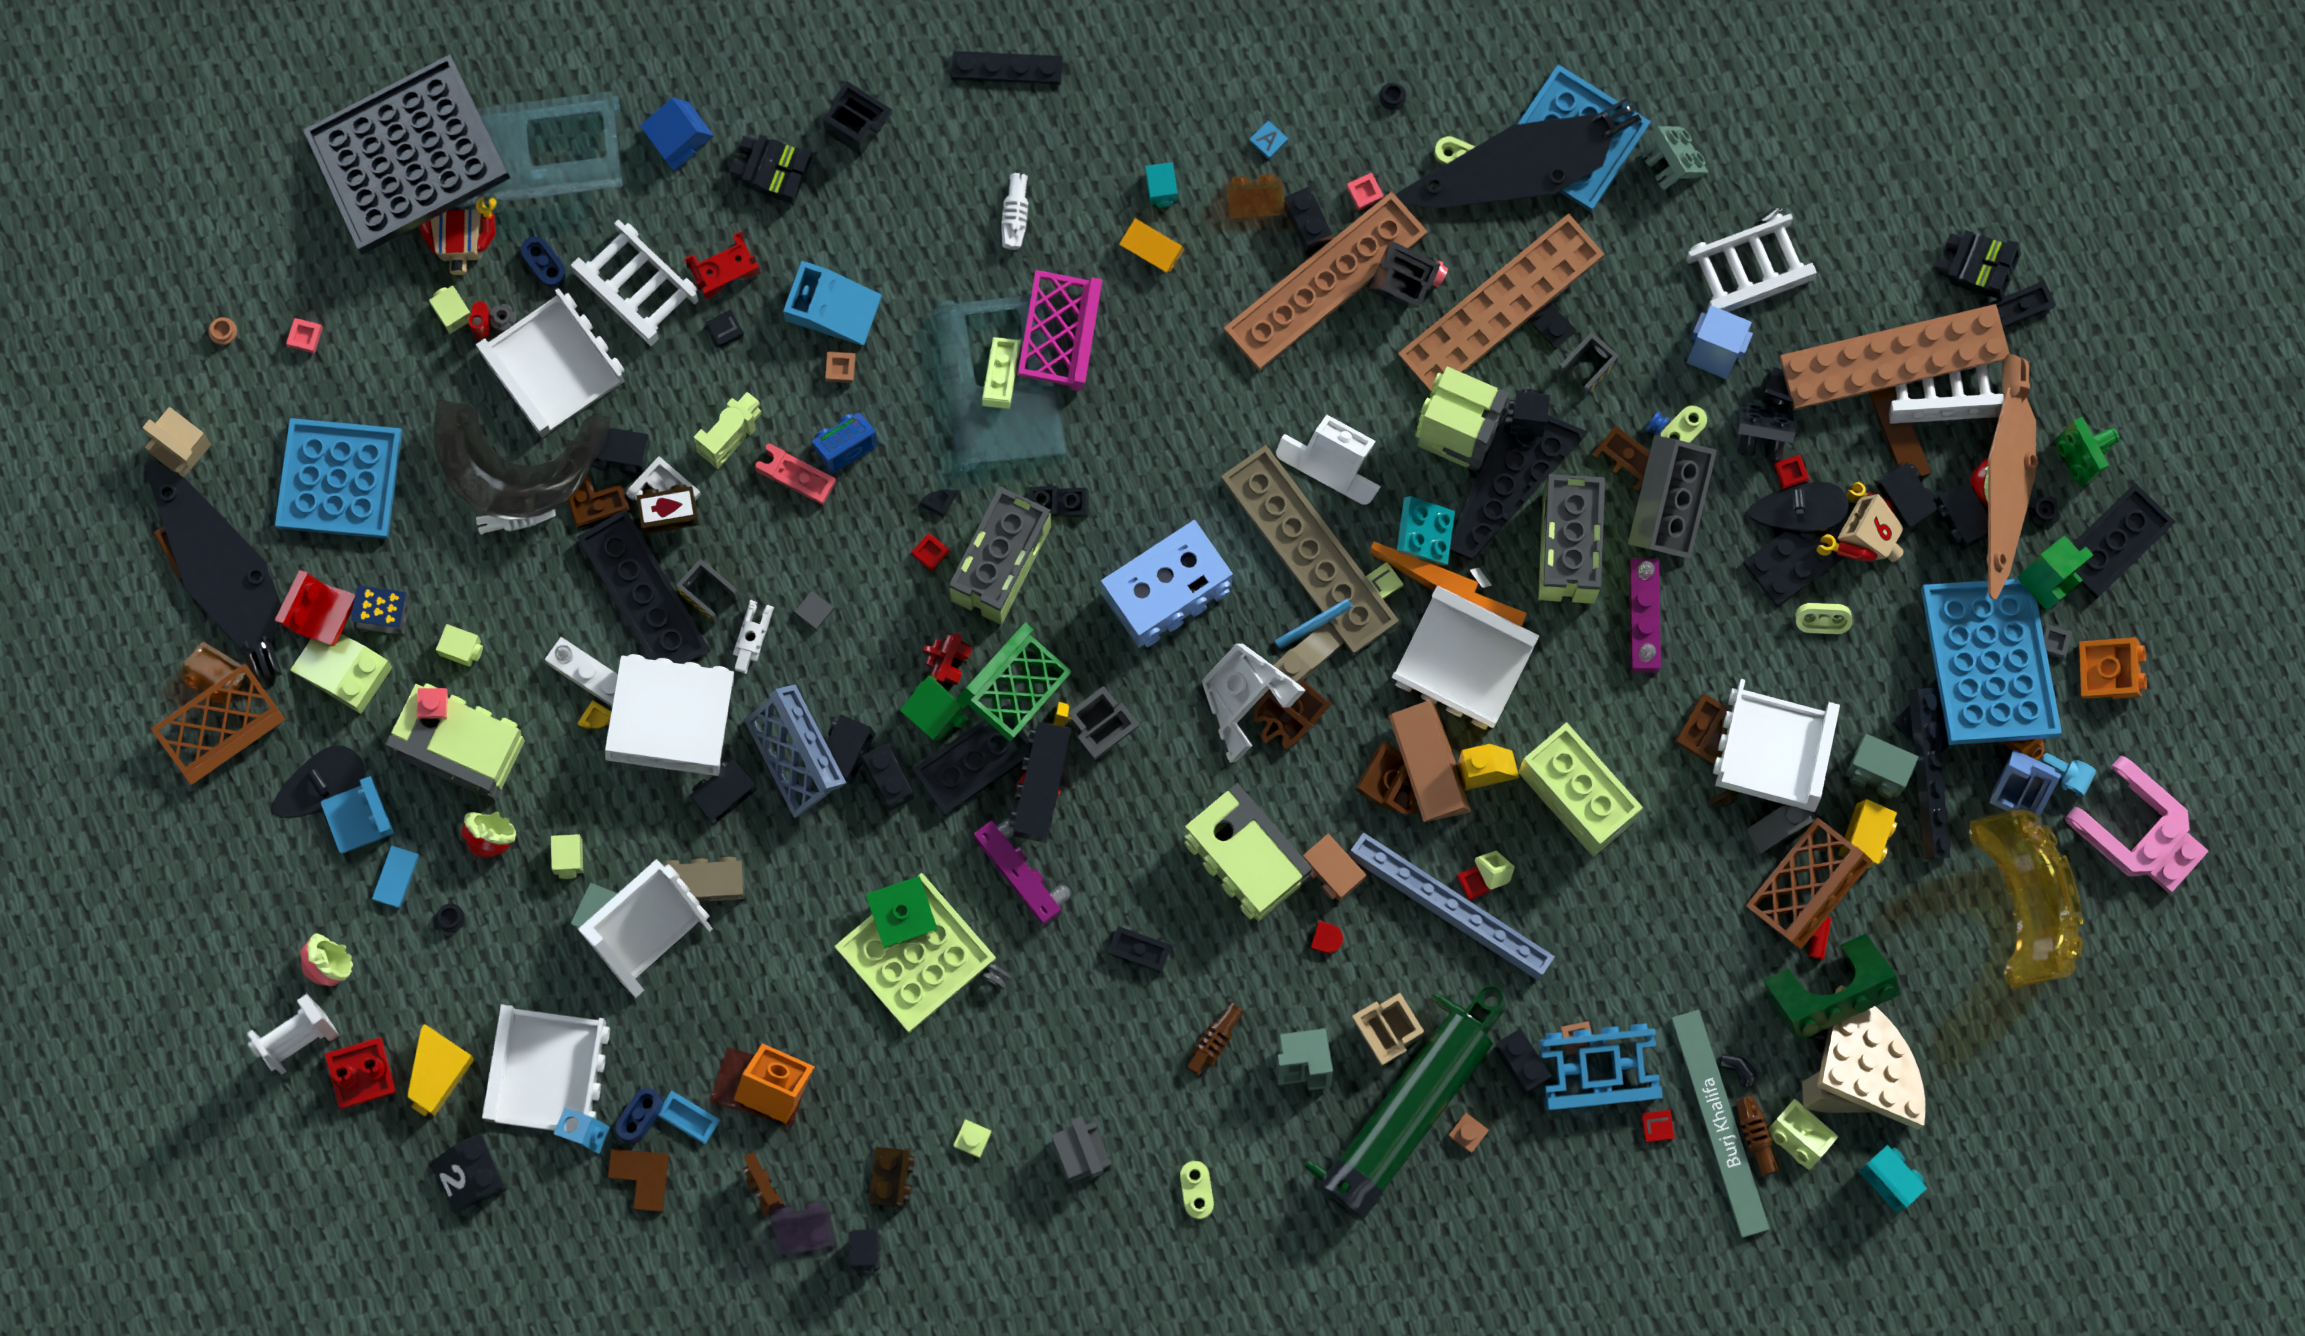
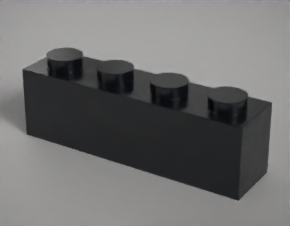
(1041, 782)

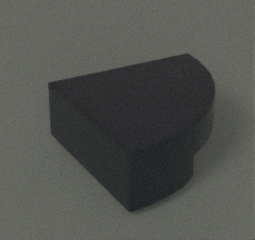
(939, 501)

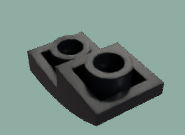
(1061, 502)

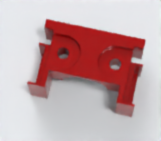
(723, 267)

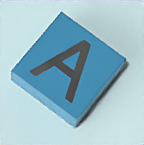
(1268, 140)

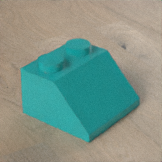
(1893, 1179)

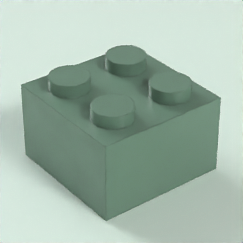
(1881, 767)

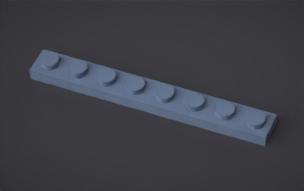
(1451, 906)

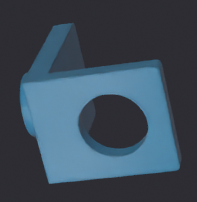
(589, 1133)

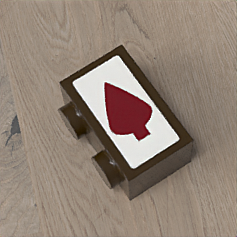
(667, 509)

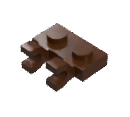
(758, 1177)

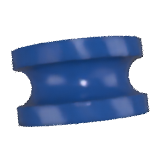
(1657, 424)

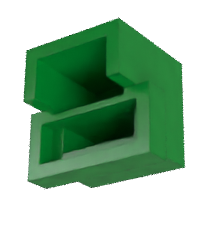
(2054, 572)
(934, 709)

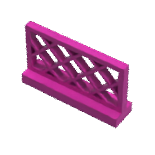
(1083, 335)

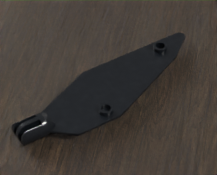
(1524, 161)
(218, 567)

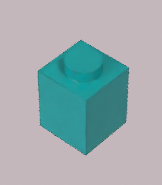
(1161, 184)

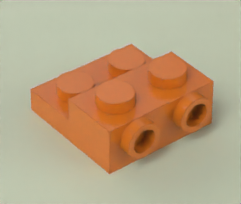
(2112, 668)

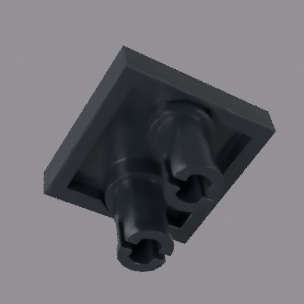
(1773, 425)

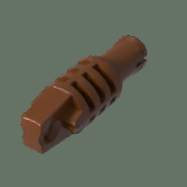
(1215, 1039)
(1756, 1134)

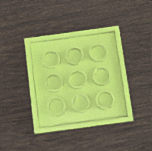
(922, 972)

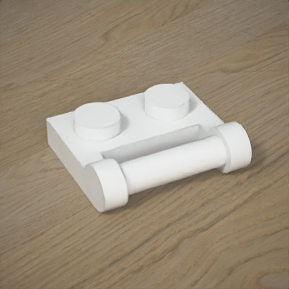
(659, 476)

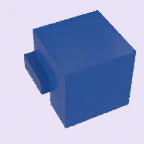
(676, 132)

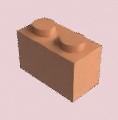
(1334, 868)

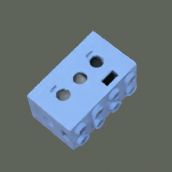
(1167, 584)

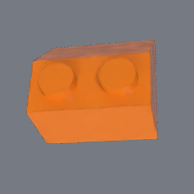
(773, 1083)

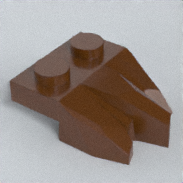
(1291, 721)
(1387, 781)

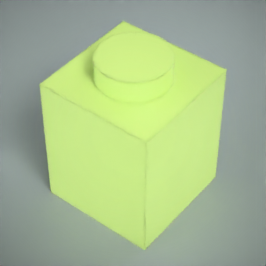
(450, 309)
(459, 646)
(567, 855)

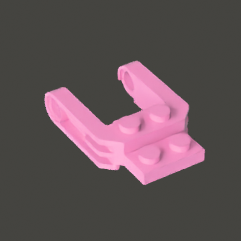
(2164, 852)

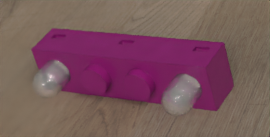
(1644, 615)
(1025, 882)

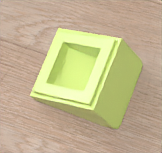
(1494, 869)

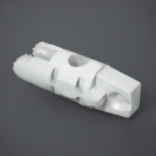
(746, 649)

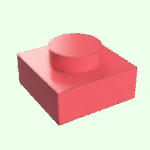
(1365, 191)
(304, 335)
(432, 703)

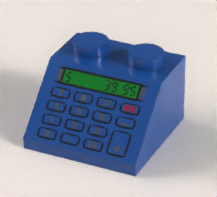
(844, 442)

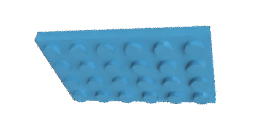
(1990, 663)

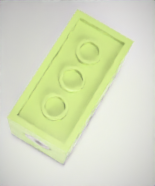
(1580, 789)

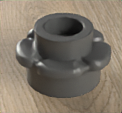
(502, 324)

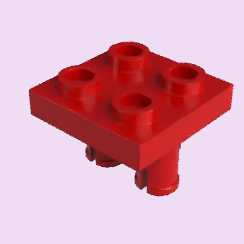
(360, 1073)

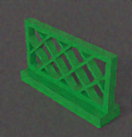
(993, 672)

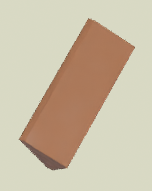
(1429, 762)

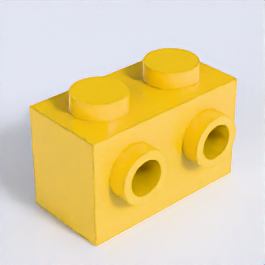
(1870, 830)

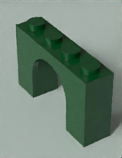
(1811, 1013)

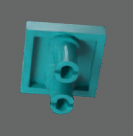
(1425, 531)

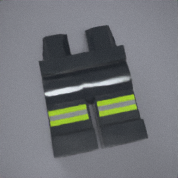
(772, 167)
(1980, 263)

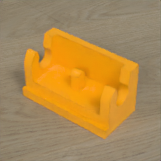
(1152, 246)

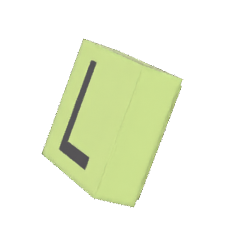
(1385, 580)

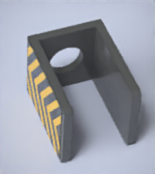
(690, 578)

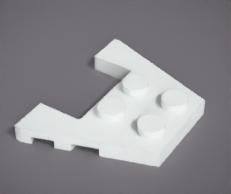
(1236, 686)

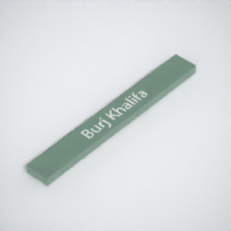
(1720, 1124)

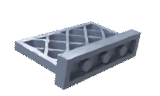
(806, 742)

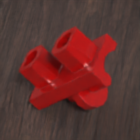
(952, 648)

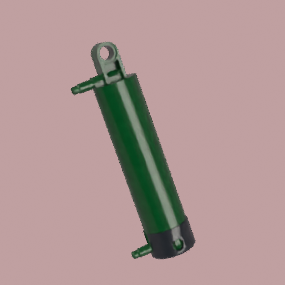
(1411, 1106)

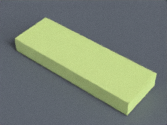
(1001, 373)

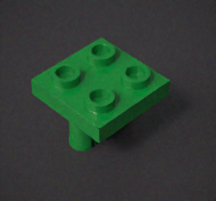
(2084, 451)

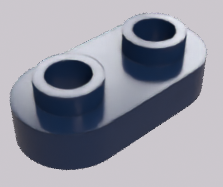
(544, 262)
(638, 1115)

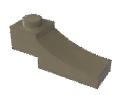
(1310, 653)

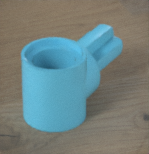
(2074, 776)

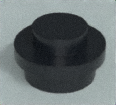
(1392, 96)
(450, 917)

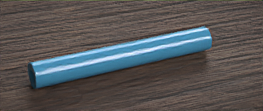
(1314, 623)

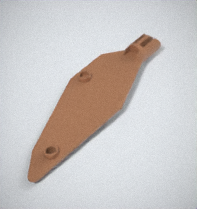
(2010, 471)

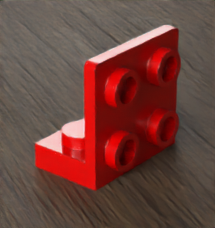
(315, 609)

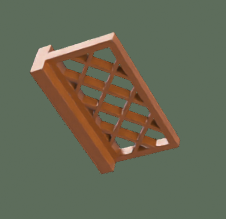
(231, 745)
(1829, 892)

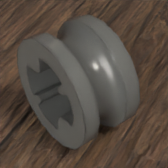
(997, 976)

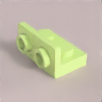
(1802, 1134)

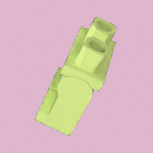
(729, 430)

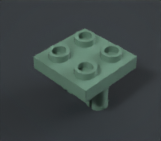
(1675, 146)

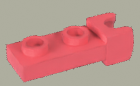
(796, 475)

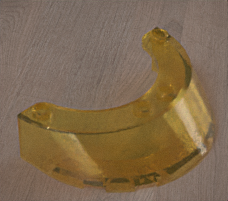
(2041, 892)

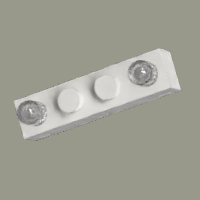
(583, 670)

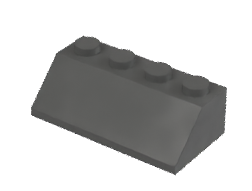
(1672, 496)

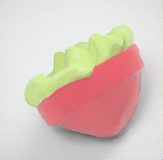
(325, 961)

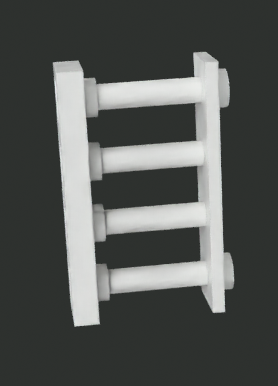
(1772, 282)
(627, 308)
(1947, 408)
(293, 1035)

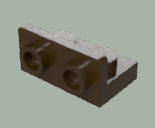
(890, 1177)

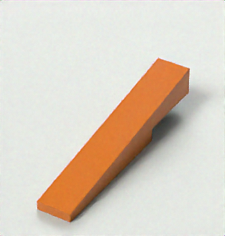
(1434, 576)

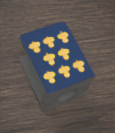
(1596, 346)
(381, 610)

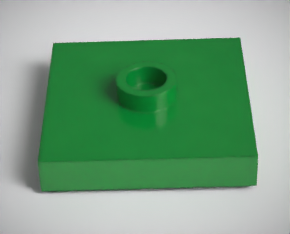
(901, 912)

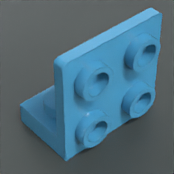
(357, 816)

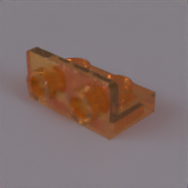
(1255, 197)
(208, 667)

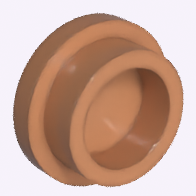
(222, 331)

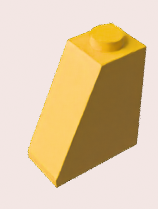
(1486, 766)
(436, 1071)

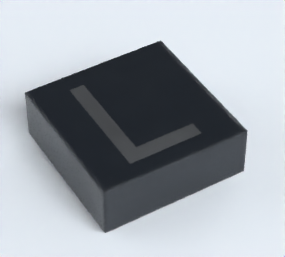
(725, 328)

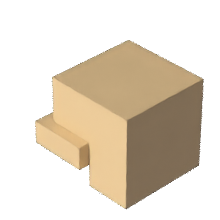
(175, 442)
(1388, 1028)

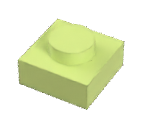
(972, 1138)

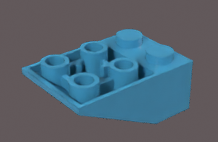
(831, 304)

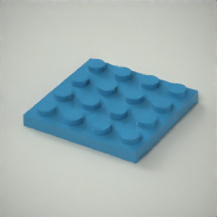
(1570, 96)
(338, 478)

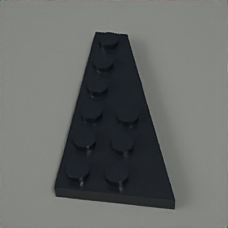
(1508, 479)

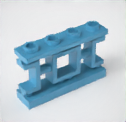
(1601, 1089)

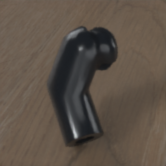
(1742, 1067)

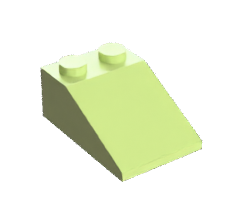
(343, 671)

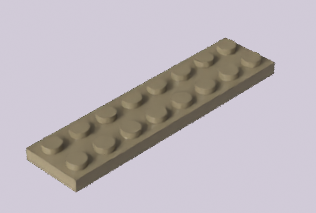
(1309, 548)

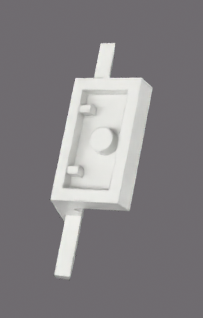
(1333, 458)

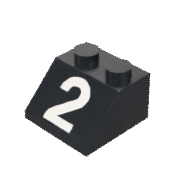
(469, 1173)

